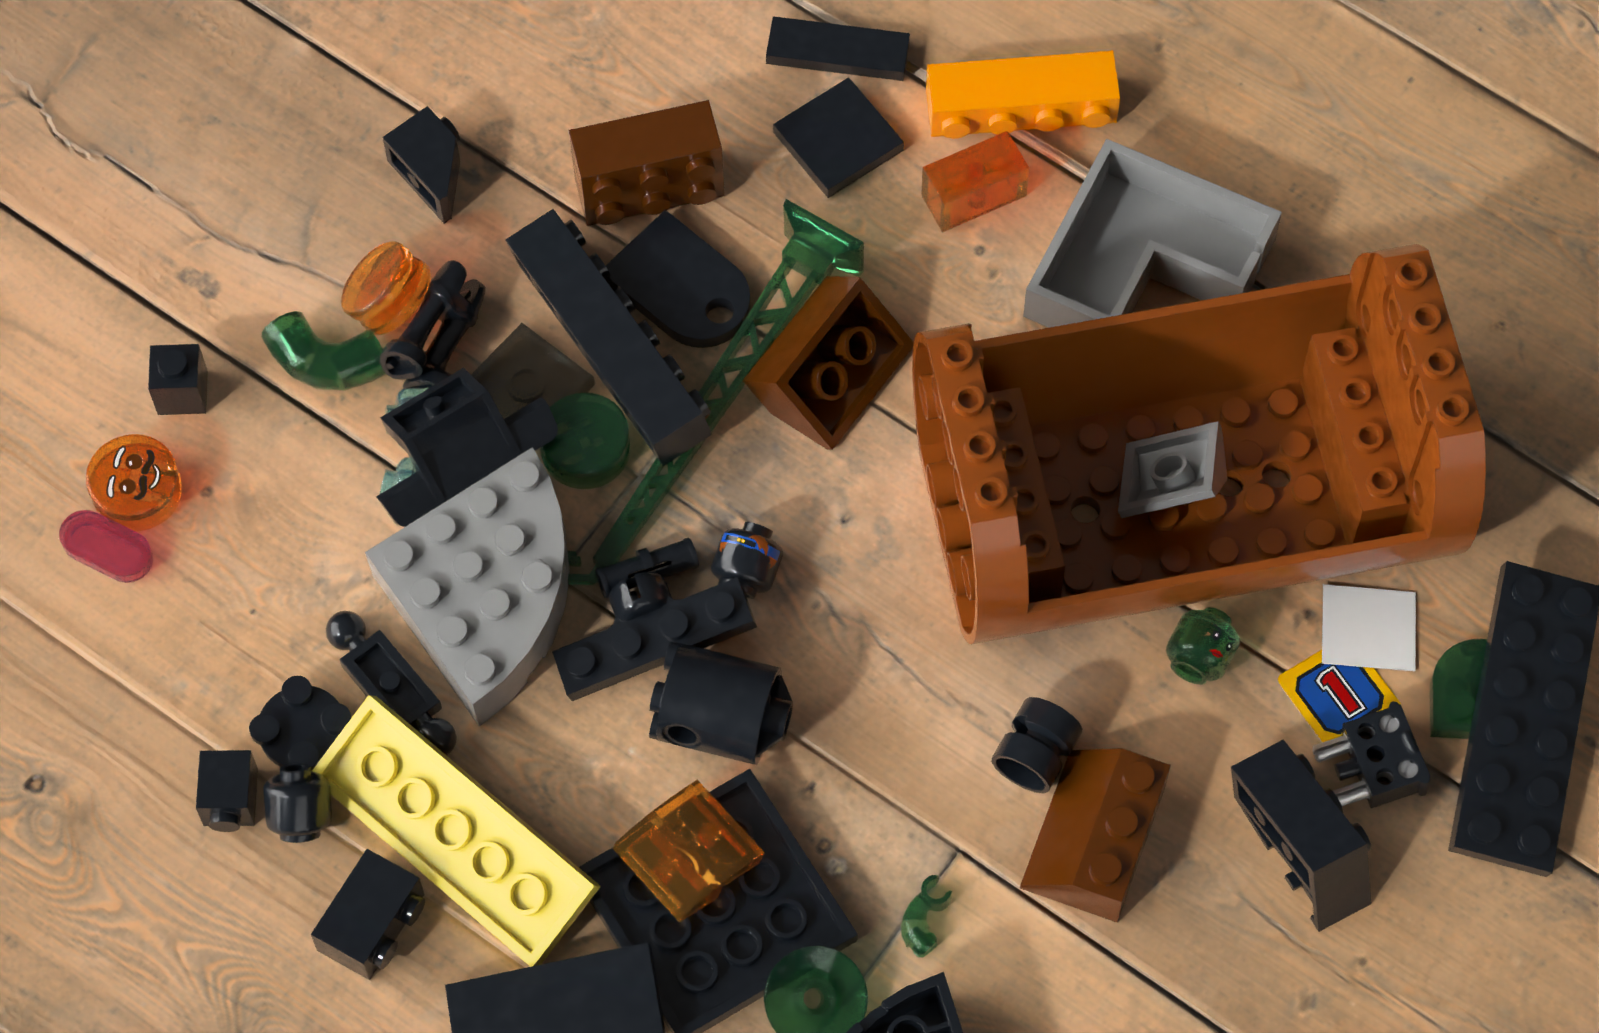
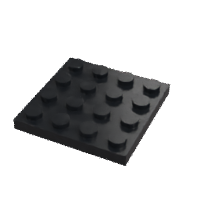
(729, 947)

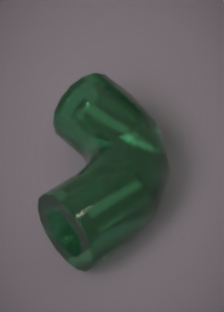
(321, 362)

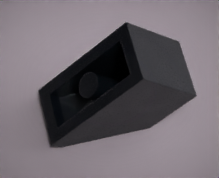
(427, 159)

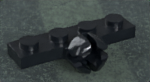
(647, 627)

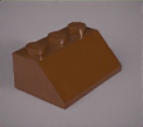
(830, 360)
(1096, 829)

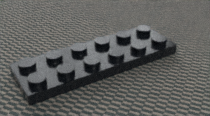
(1525, 719)

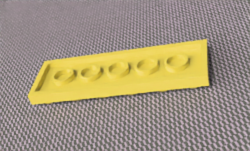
(455, 831)

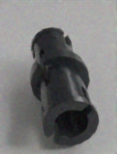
(676, 559)

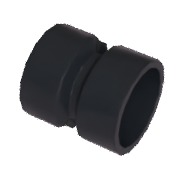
(1033, 750)

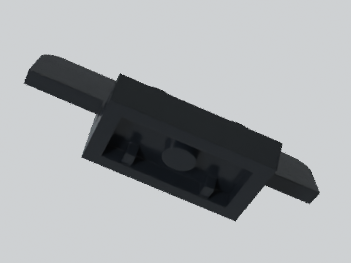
(456, 441)

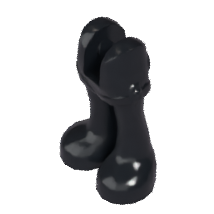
(456, 307)

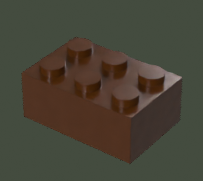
(647, 163)

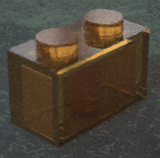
(974, 181)

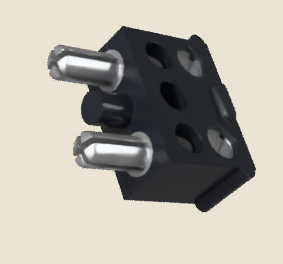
(1390, 743)

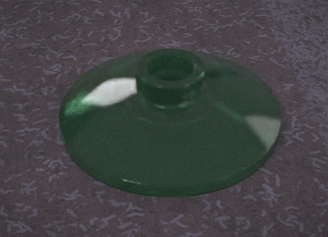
(832, 975)

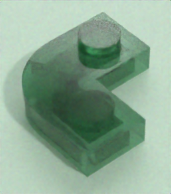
(1455, 689)

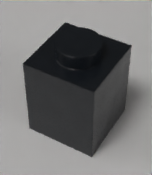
(178, 379)
(227, 789)

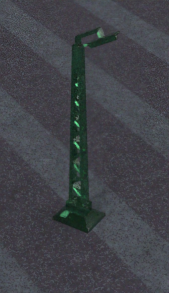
(814, 252)

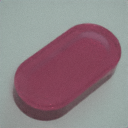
(106, 546)

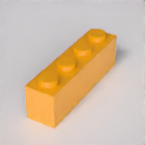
(1022, 94)

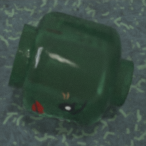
(1202, 645)

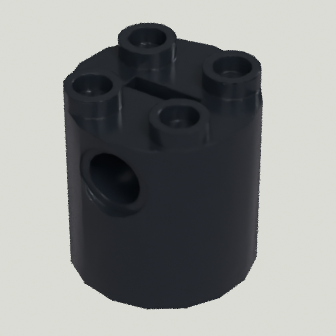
(720, 704)

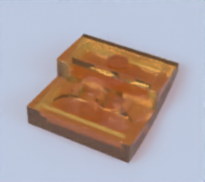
(688, 850)

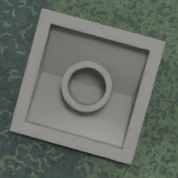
(1172, 469)

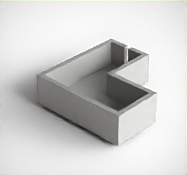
(1141, 224)

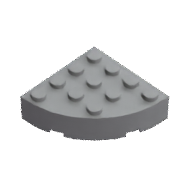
(483, 582)

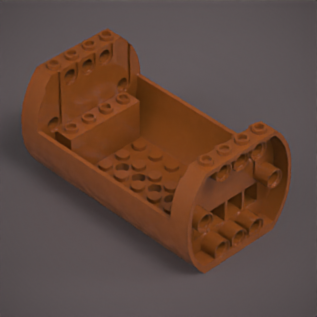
(1325, 379)

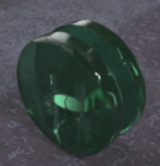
(589, 442)

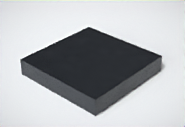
(838, 137)

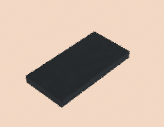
(574, 995)

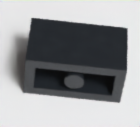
(369, 915)

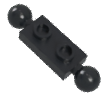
(384, 673)

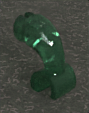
(914, 922)

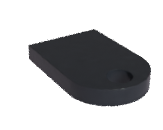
(678, 280)

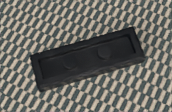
(838, 48)

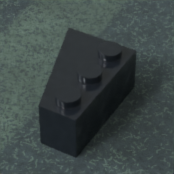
(1307, 831)

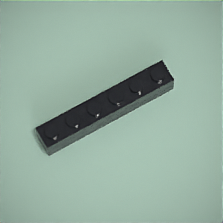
(609, 337)

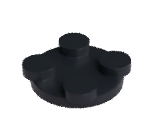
(299, 723)

